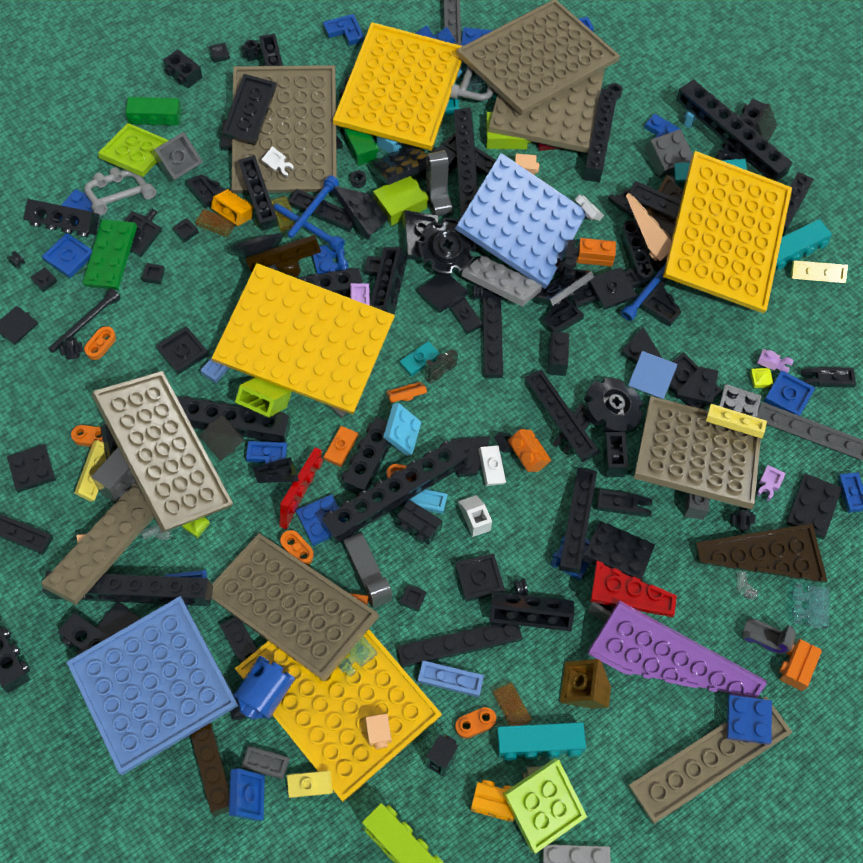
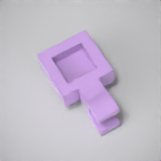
(772, 361)

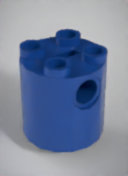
(262, 689)

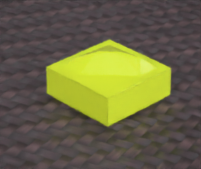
(761, 378)

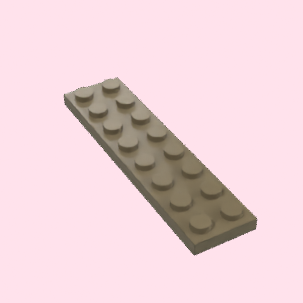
(100, 547)
(698, 769)

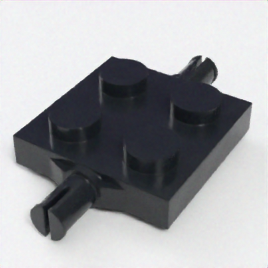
(145, 232)

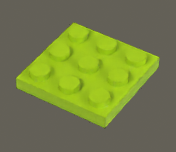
(132, 149)
(544, 805)

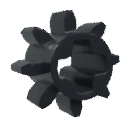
(251, 50)
(71, 348)
(742, 518)

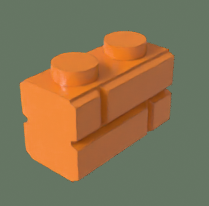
(596, 252)
(529, 450)
(800, 665)

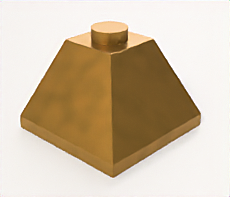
(585, 684)

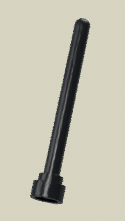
(110, 298)

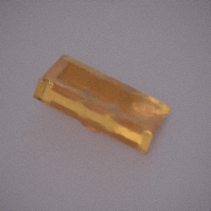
(215, 223)
(512, 705)

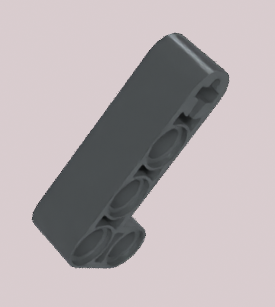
(438, 183)
(367, 570)

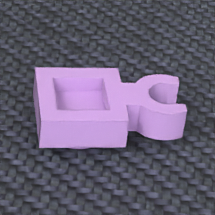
(771, 481)

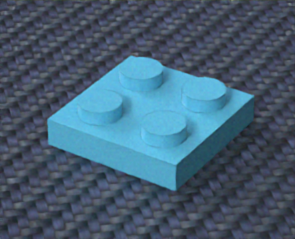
(402, 429)

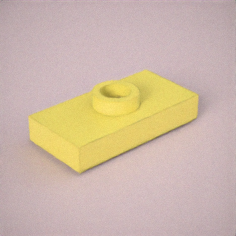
(309, 784)

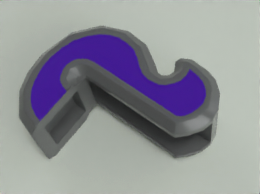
(768, 636)

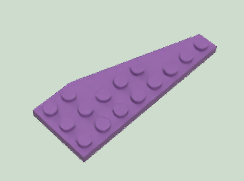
(651, 649)

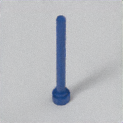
(329, 184)
(336, 243)
(630, 311)

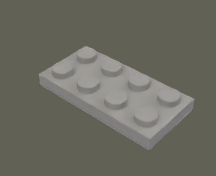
(502, 280)

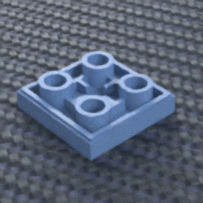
(652, 375)

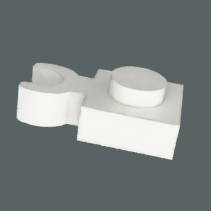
(275, 161)
(590, 210)

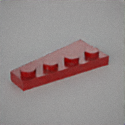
(298, 489)
(612, 586)

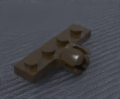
(286, 256)

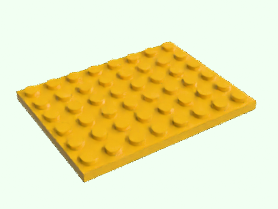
(399, 86)
(728, 232)
(303, 338)
(331, 715)

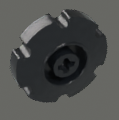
(441, 258)
(613, 405)

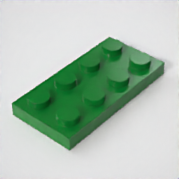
(110, 254)

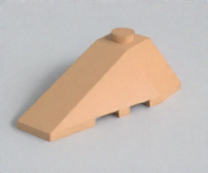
(656, 238)

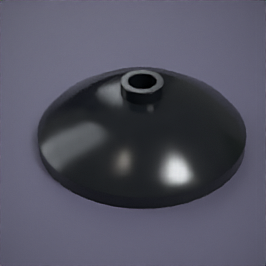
(256, 245)

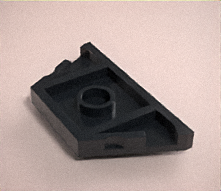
(362, 210)

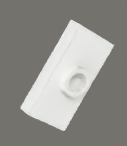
(492, 465)

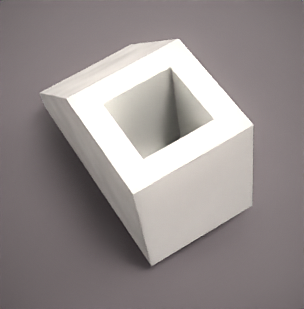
(475, 515)

